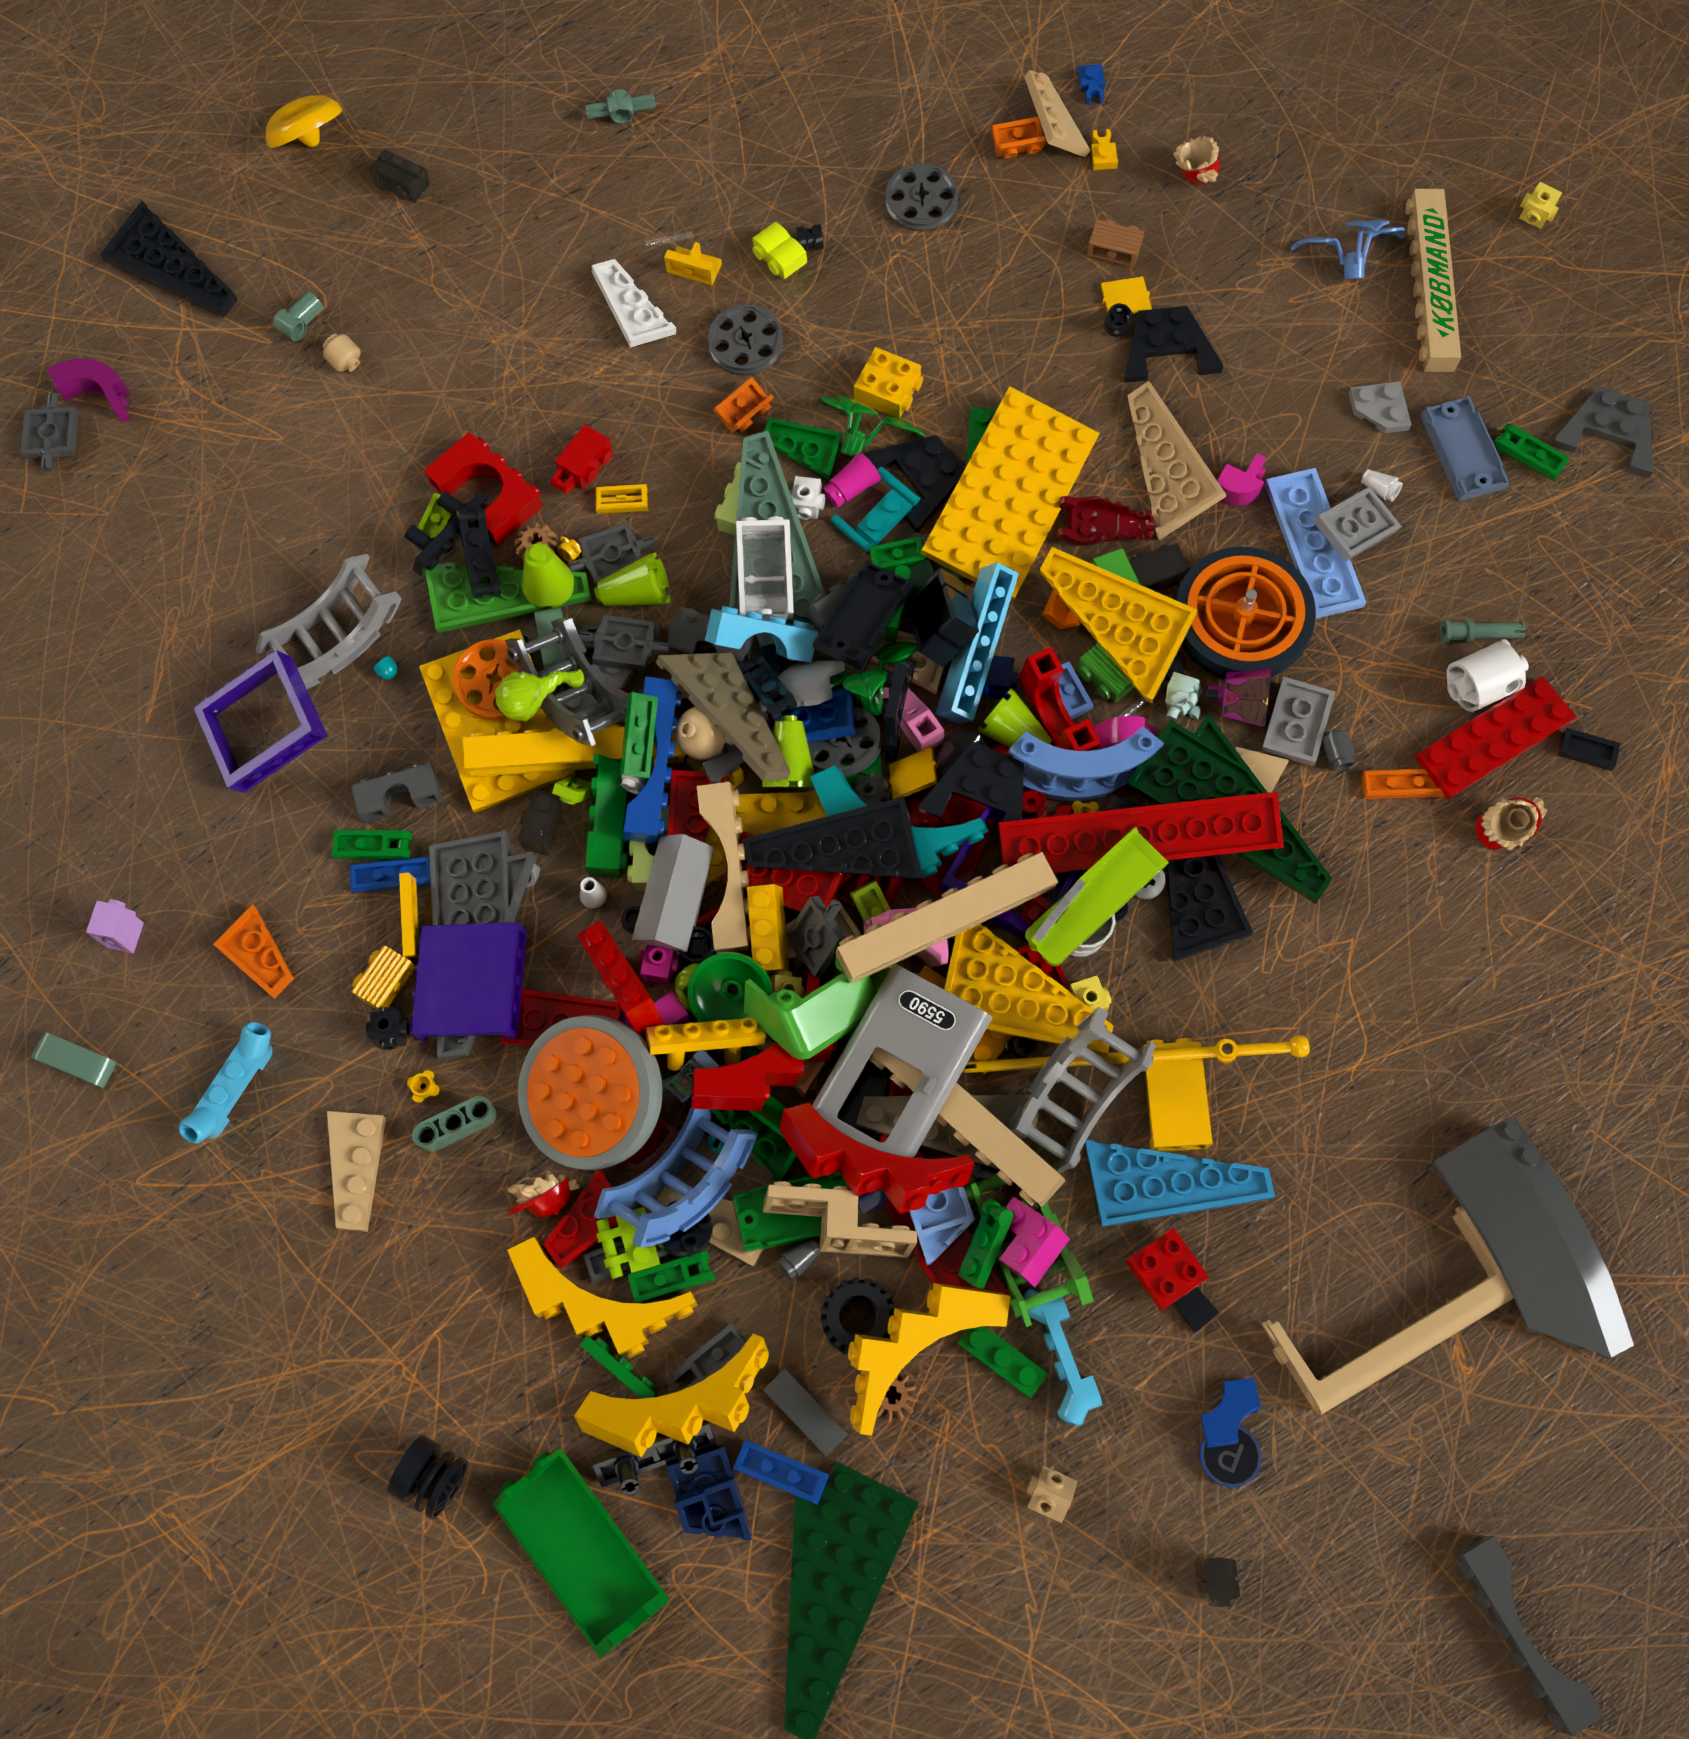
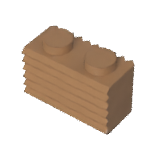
(1115, 243)

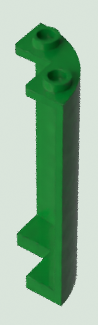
(580, 1551)

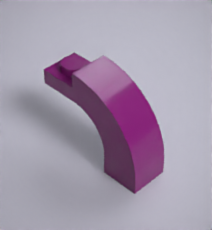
(87, 375)

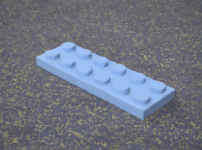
(1296, 503)

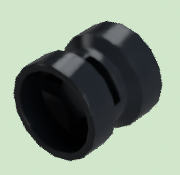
(810, 237)
(1121, 315)

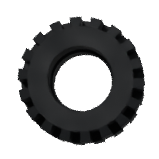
(851, 1291)

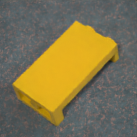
(1178, 1101)

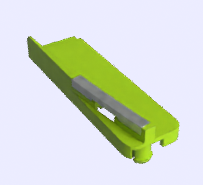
(1095, 898)

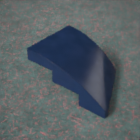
(710, 1496)

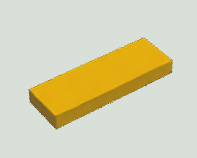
(409, 916)

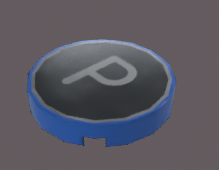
(1234, 1463)

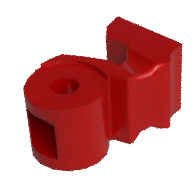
(1035, 806)

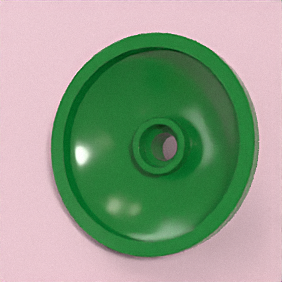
(710, 991)

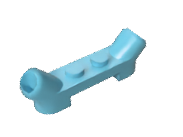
(211, 1112)
(1081, 1393)

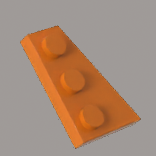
(255, 952)

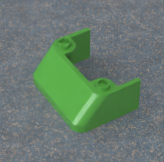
(810, 1022)

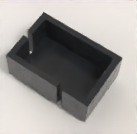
(941, 617)

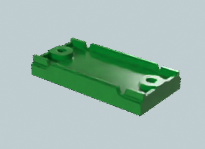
(777, 1229)

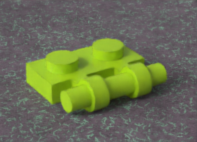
(637, 1257)

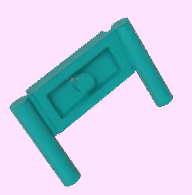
(882, 516)

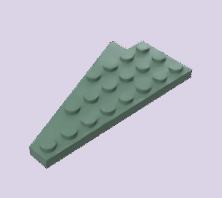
(766, 495)

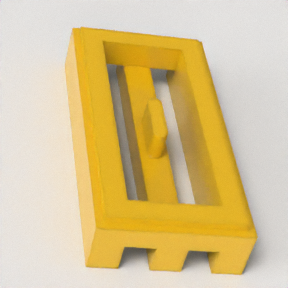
(621, 502)

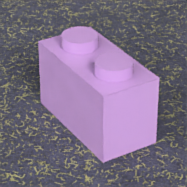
(115, 926)

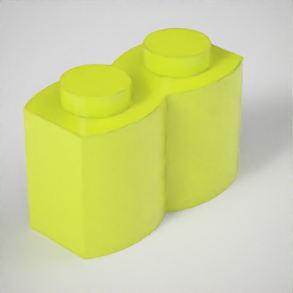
(779, 250)

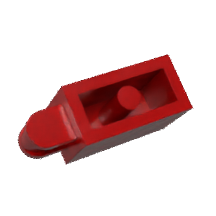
(581, 460)

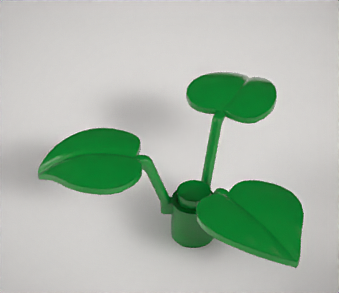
(855, 438)
(869, 685)

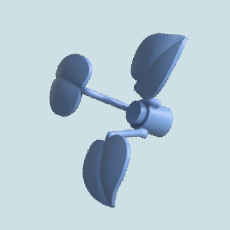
(1355, 262)

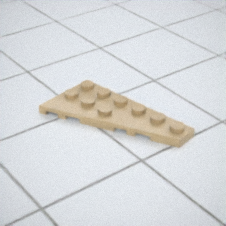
(1173, 470)

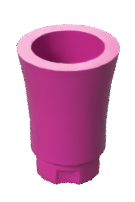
(851, 480)

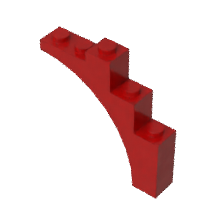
(748, 1083)
(866, 1169)

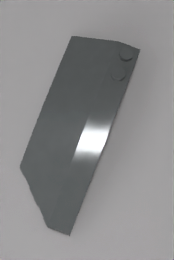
(1537, 1239)

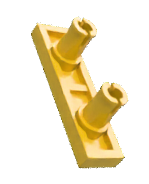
(699, 1036)

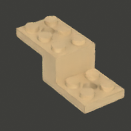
(839, 1220)

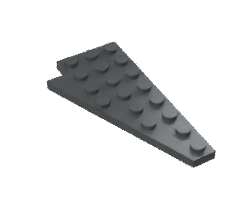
(475, 884)

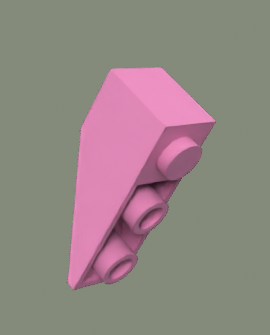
(919, 723)

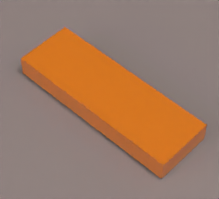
(1398, 784)

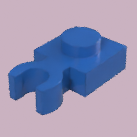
(1092, 81)

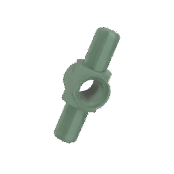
(620, 106)

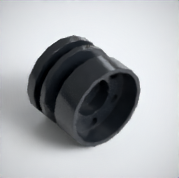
(427, 1476)

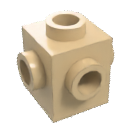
(1051, 1493)

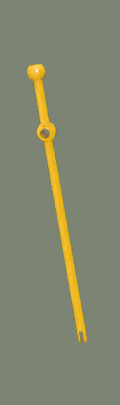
(1297, 1046)

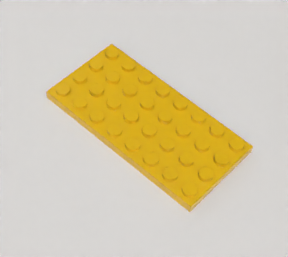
(1010, 489)

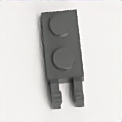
(711, 1356)

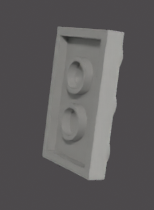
(1357, 523)
(1298, 721)

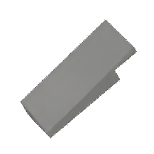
(673, 892)

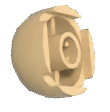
(698, 736)

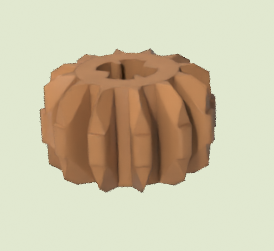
(534, 536)
(903, 1391)

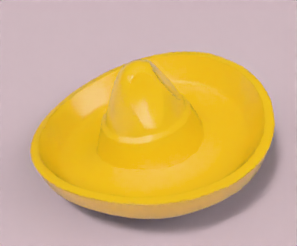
(301, 120)

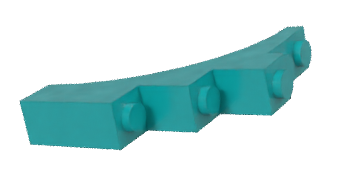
(931, 842)

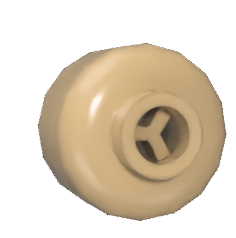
(341, 352)

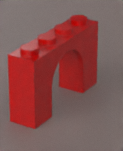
(473, 459)
(1041, 685)
(620, 978)

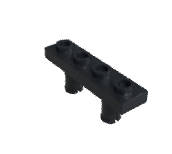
(445, 541)
(624, 1466)

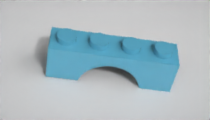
(733, 629)

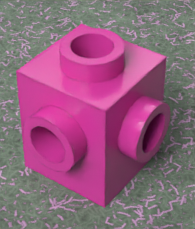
(658, 964)

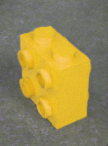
(888, 383)

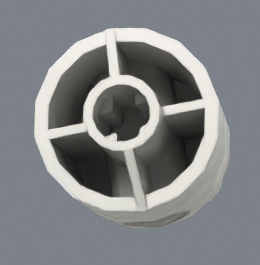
(1486, 676)

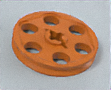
(480, 681)

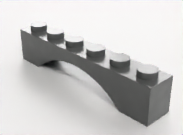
(1490, 1572)

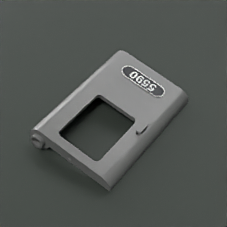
(921, 1028)

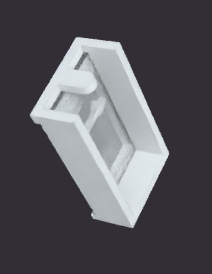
(764, 567)

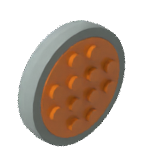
(589, 1092)

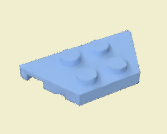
(941, 1221)

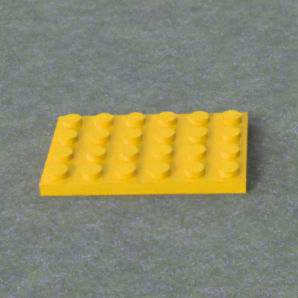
(459, 722)

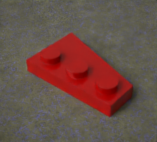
(578, 1227)

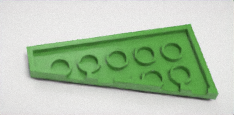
(456, 608)

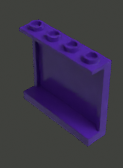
(469, 980)

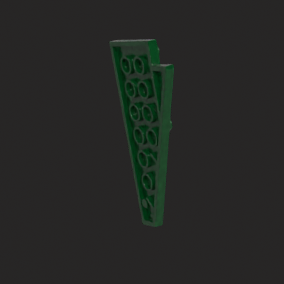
(1209, 767)
(836, 1575)

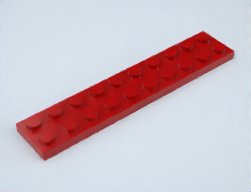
(1172, 829)

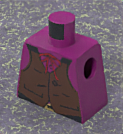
(1243, 695)

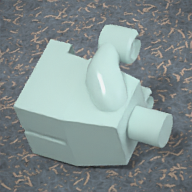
(1182, 697)

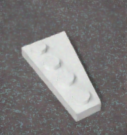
(630, 306)

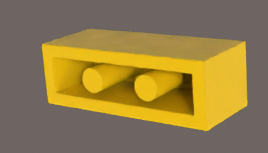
(768, 927)

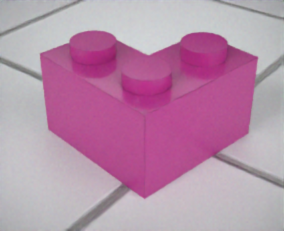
(1035, 1243)

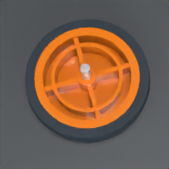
(1249, 611)

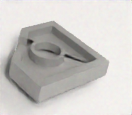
(1382, 406)

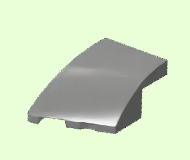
(810, 681)

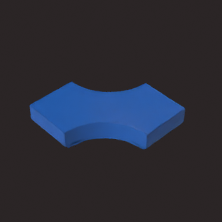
(1238, 1402)

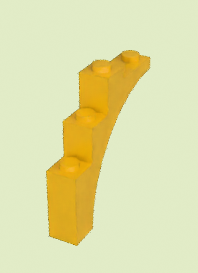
(626, 1322)
(910, 1332)
(679, 1415)

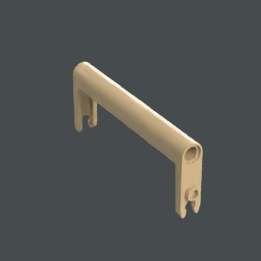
(1404, 1345)

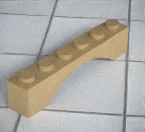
(730, 924)

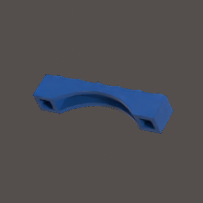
(643, 812)

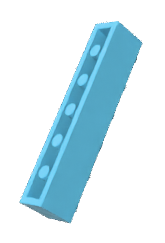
(972, 663)

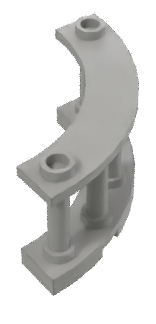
(350, 646)
(1055, 1070)

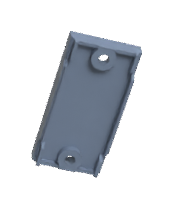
(1464, 448)

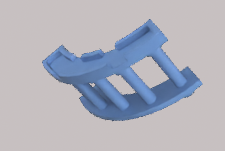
(1081, 774)
(697, 1201)

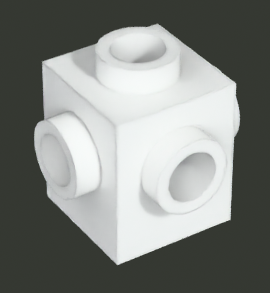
(807, 497)

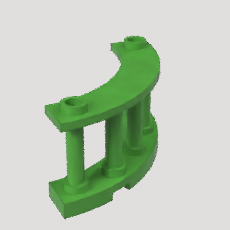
(1065, 1262)

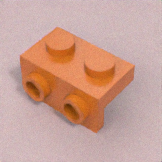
(1018, 137)
(743, 405)

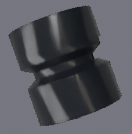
(699, 948)

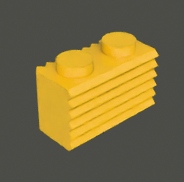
(383, 978)

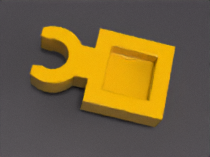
(1103, 152)

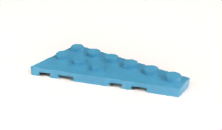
(1158, 1184)

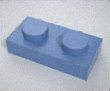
(1073, 693)

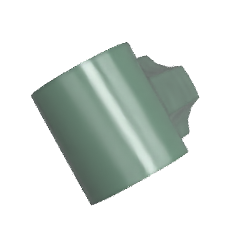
(295, 320)

